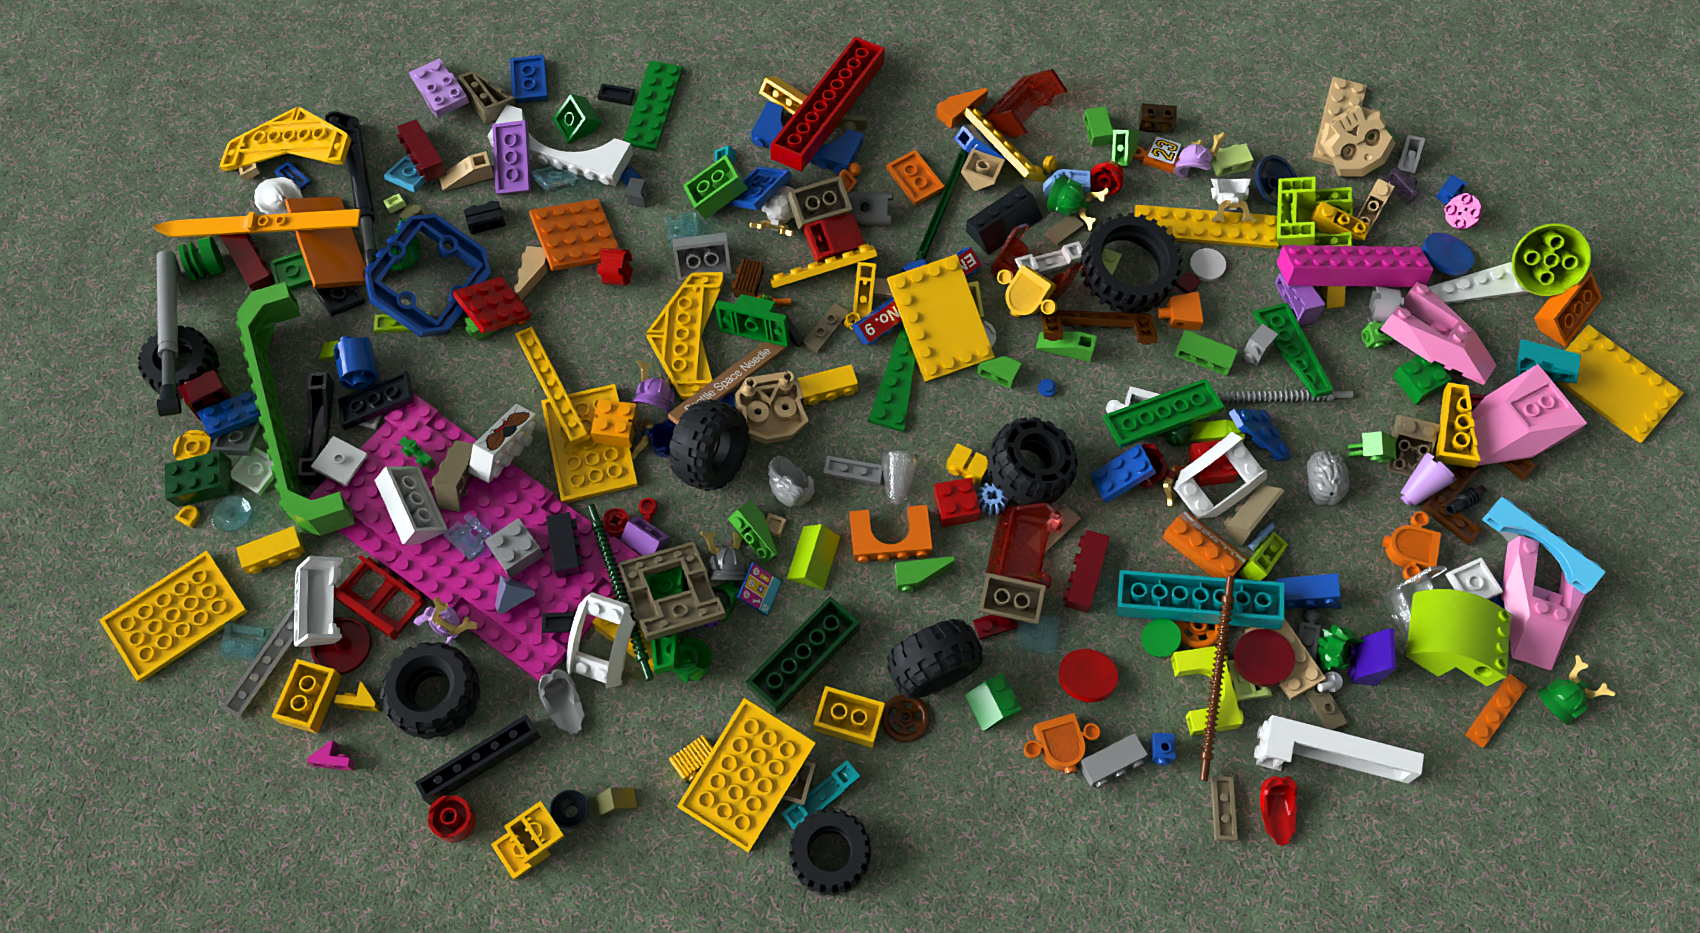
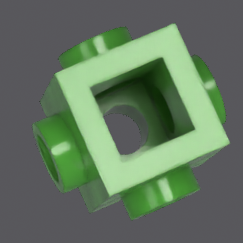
(1374, 336)

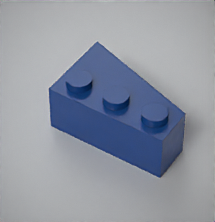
(1312, 591)

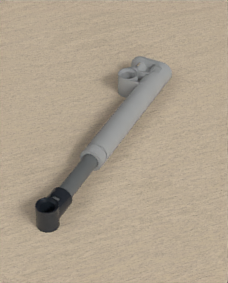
(168, 290)

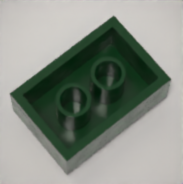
(198, 479)

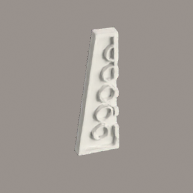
(1480, 285)

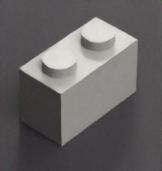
(1259, 345)

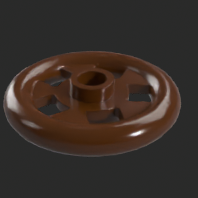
(920, 725)

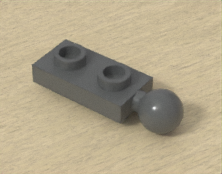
(1309, 632)

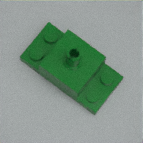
(753, 319)

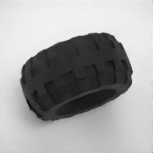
(709, 444)
(1019, 478)
(934, 658)
(412, 669)

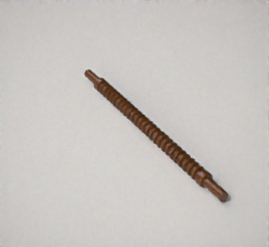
(1207, 755)

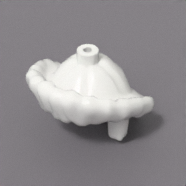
(272, 195)

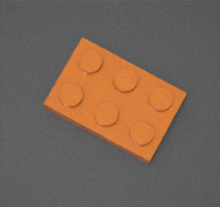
(915, 177)

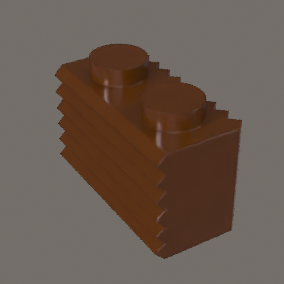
(748, 278)

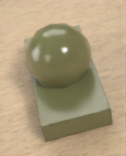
(852, 122)

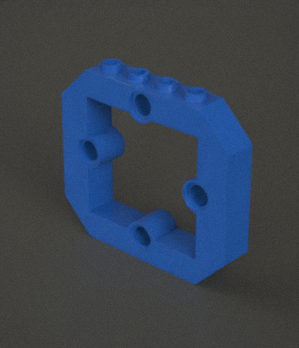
(390, 301)

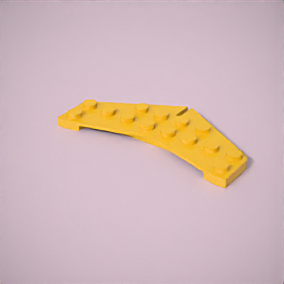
(292, 133)
(679, 329)

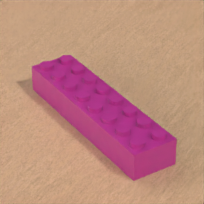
(1353, 266)

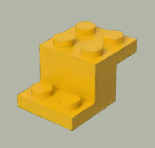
(527, 840)

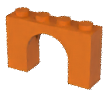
(868, 548)

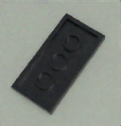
(375, 400)

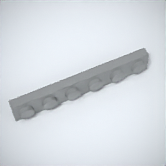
(261, 667)

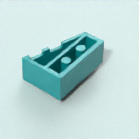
(1555, 362)

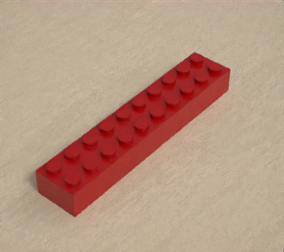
(827, 104)

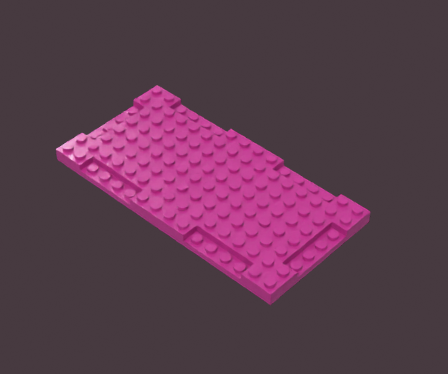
(444, 572)

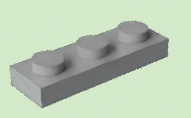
(853, 470)

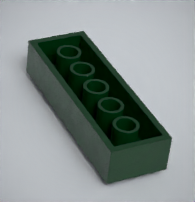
(803, 655)

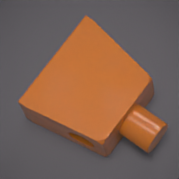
(1183, 311)

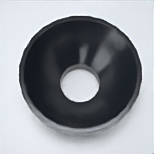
(564, 800)

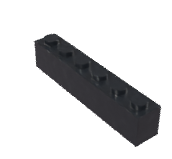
(477, 759)

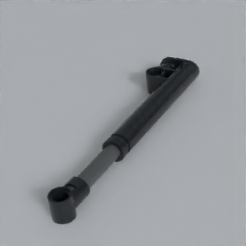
(359, 180)

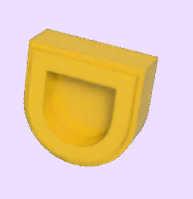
(188, 515)

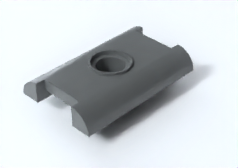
(878, 207)

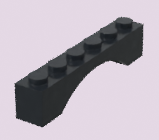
(320, 397)

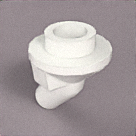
(1332, 683)

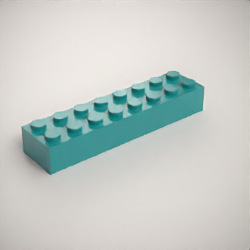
(1199, 599)

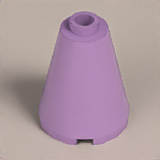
(1426, 480)

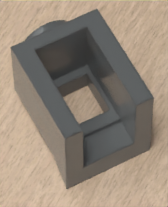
(636, 192)

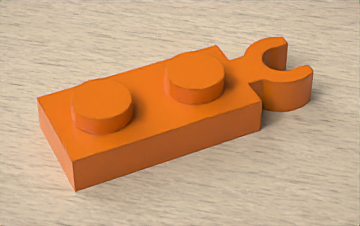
(1149, 161)

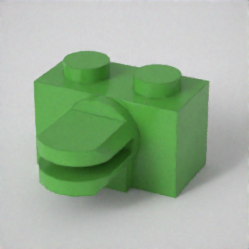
(1375, 446)

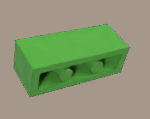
(1206, 352)

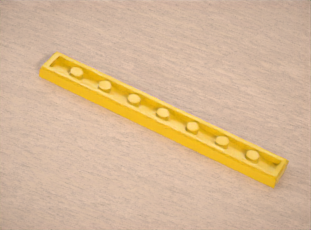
(552, 386)

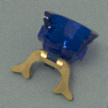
(658, 434)

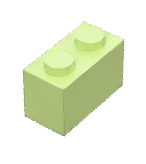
(1232, 160)

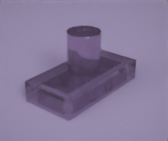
(1404, 187)

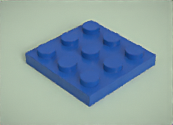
(761, 185)

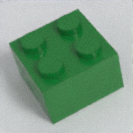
(1421, 378)

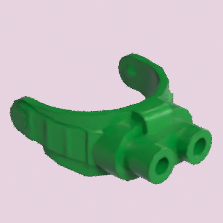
(732, 593)

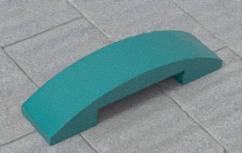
(822, 795)

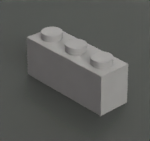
(1113, 760)

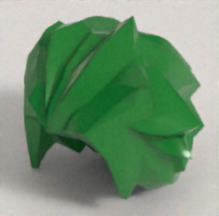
(1334, 647)
(692, 659)

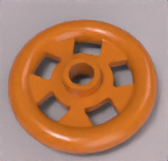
(1193, 641)

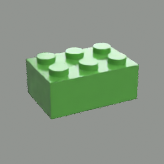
(715, 187)

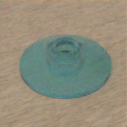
(226, 507)

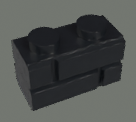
(484, 217)

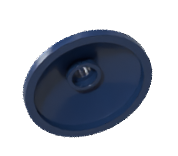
(1267, 175)

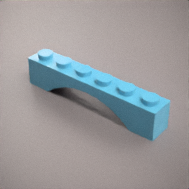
(1577, 568)

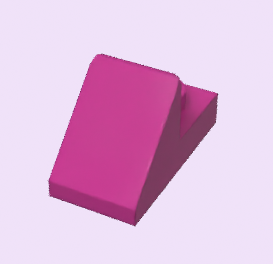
(327, 758)

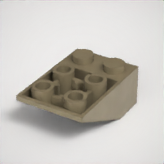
(1413, 441)

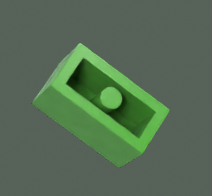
(1098, 126)

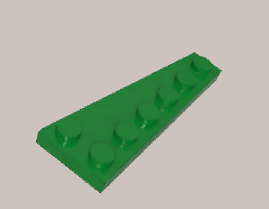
(1295, 347)

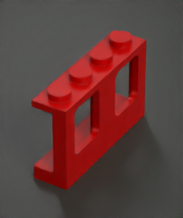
(371, 609)

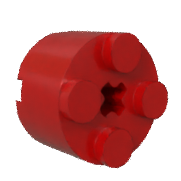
(615, 266)
(450, 830)

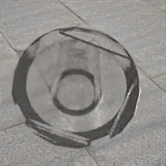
(898, 474)

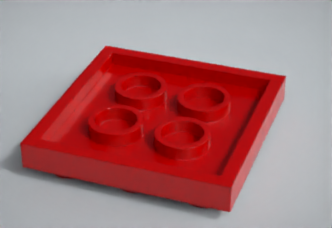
(492, 305)

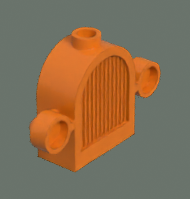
(1413, 546)
(1061, 742)

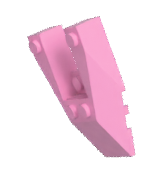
(1445, 340)
(1539, 617)

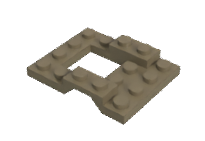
(676, 611)

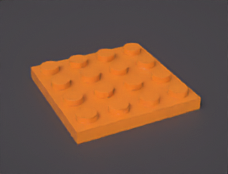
(573, 233)

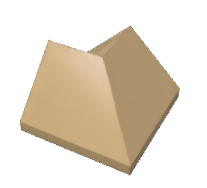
(982, 169)

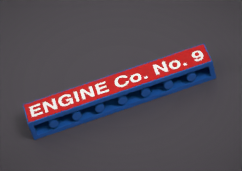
(887, 315)

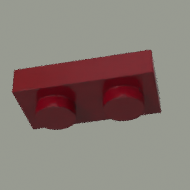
(993, 625)

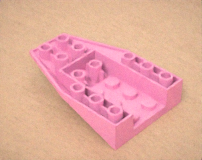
(1523, 419)

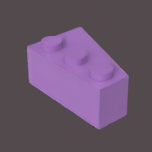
(1302, 300)

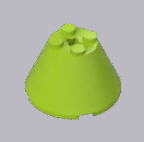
(1551, 259)

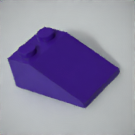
(1372, 658)

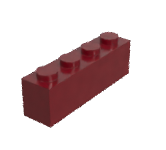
(420, 150)
(248, 261)
(1087, 571)

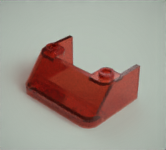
(1022, 100)
(1016, 248)

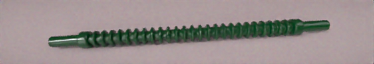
(598, 526)

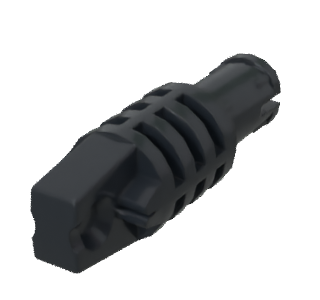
(1465, 500)

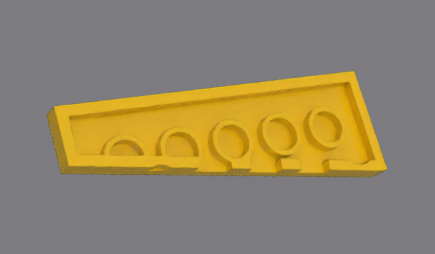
(1018, 160)
(831, 263)

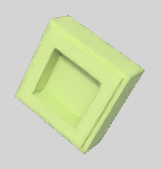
(394, 203)

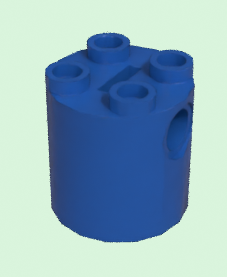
(355, 362)

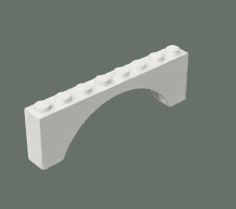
(600, 164)

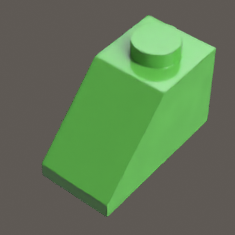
(1124, 146)
(1000, 370)

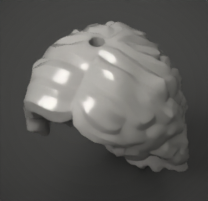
(1326, 475)
(789, 482)

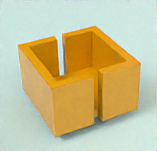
(613, 423)

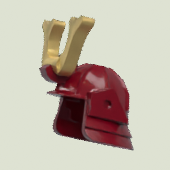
(1161, 472)

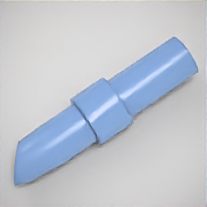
(1261, 536)

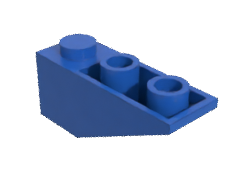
(971, 138)

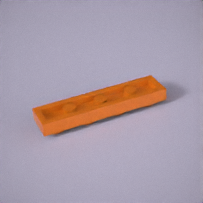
(1495, 710)

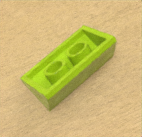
(814, 556)

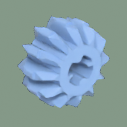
(993, 504)

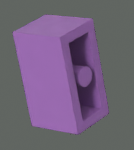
(643, 536)

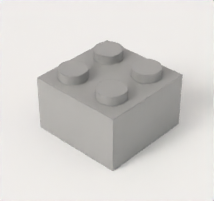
(514, 548)

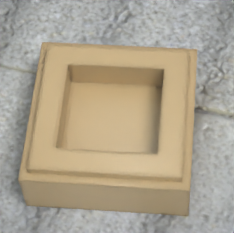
(775, 524)

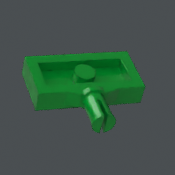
(411, 448)

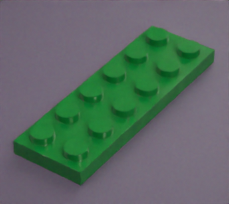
(653, 105)
(1163, 413)

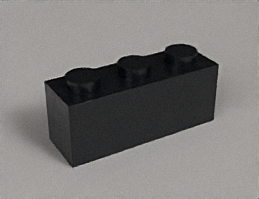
(564, 544)

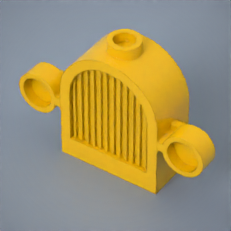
(1027, 292)

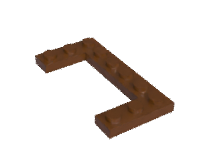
(1141, 323)
(1458, 523)

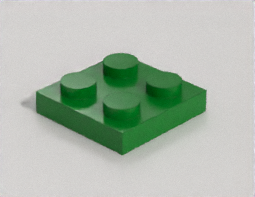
(291, 270)

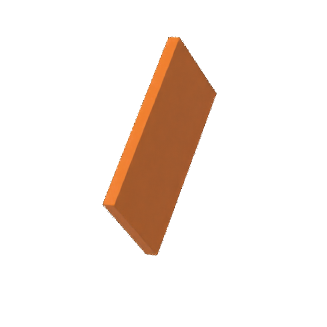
(329, 253)

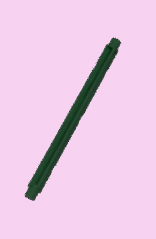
(942, 205)

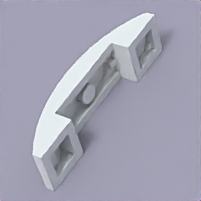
(1053, 261)

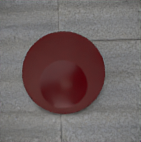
(349, 651)
(1264, 657)

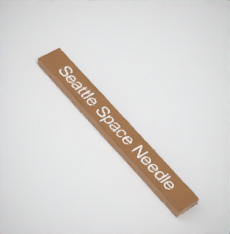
(731, 377)

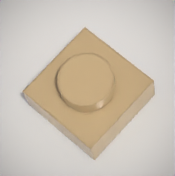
(249, 171)

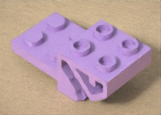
(438, 88)

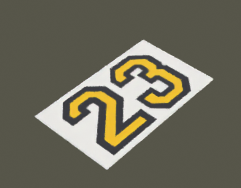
(1164, 150)

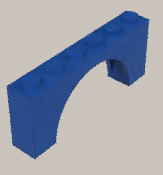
(832, 156)

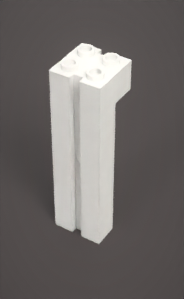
(1286, 737)

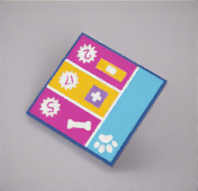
(759, 589)

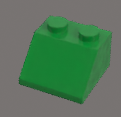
(576, 118)
(993, 702)

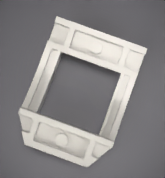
(1241, 460)
(591, 666)

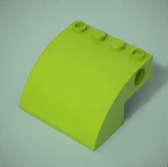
(1295, 205)
(1461, 632)

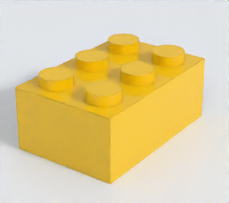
(306, 696)
(849, 717)

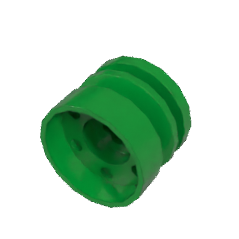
(197, 260)

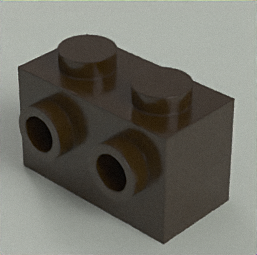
(1157, 118)

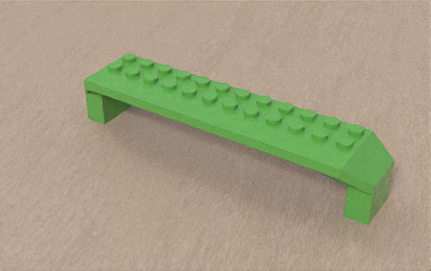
(257, 324)

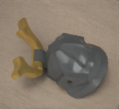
(727, 562)

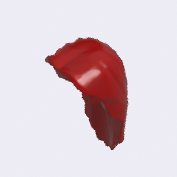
(1279, 808)

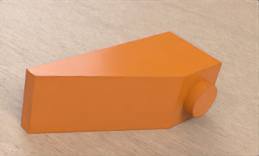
(952, 109)

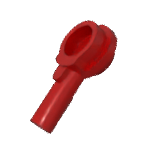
(648, 508)

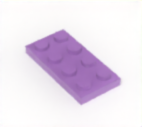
(511, 157)

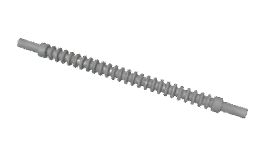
(1280, 396)

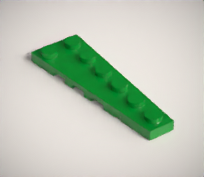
(894, 392)
(665, 648)

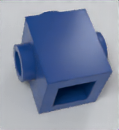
(1162, 748)

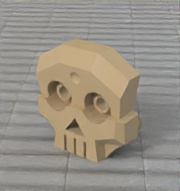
(1363, 153)
(773, 423)

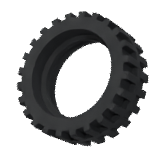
(1149, 236)

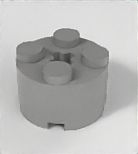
(1383, 303)

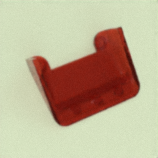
(1022, 542)

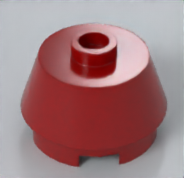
(1107, 175)

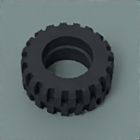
(203, 358)
(830, 822)

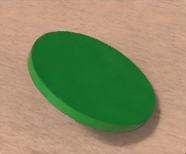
(1161, 638)

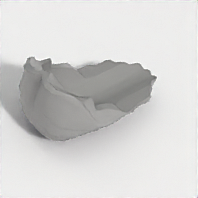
(561, 700)

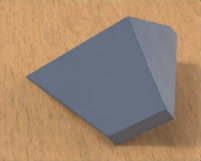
(511, 594)

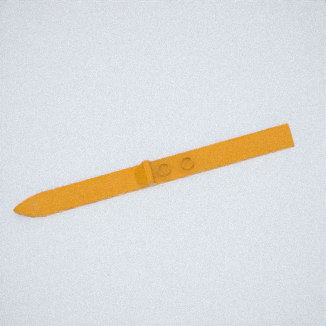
(260, 223)

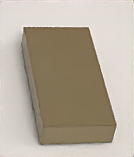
(1064, 229)

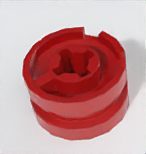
(610, 517)

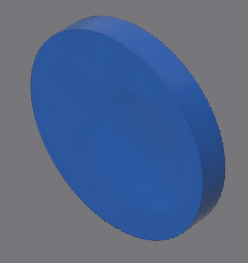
(1448, 254)

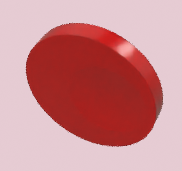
(1088, 675)

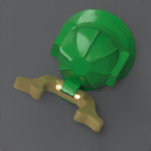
(1068, 197)
(1569, 697)

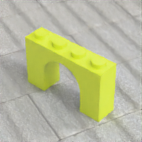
(1201, 662)

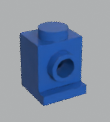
(1451, 189)

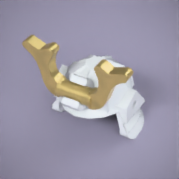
(1230, 194)
(778, 212)

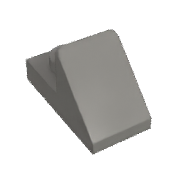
(1410, 153)

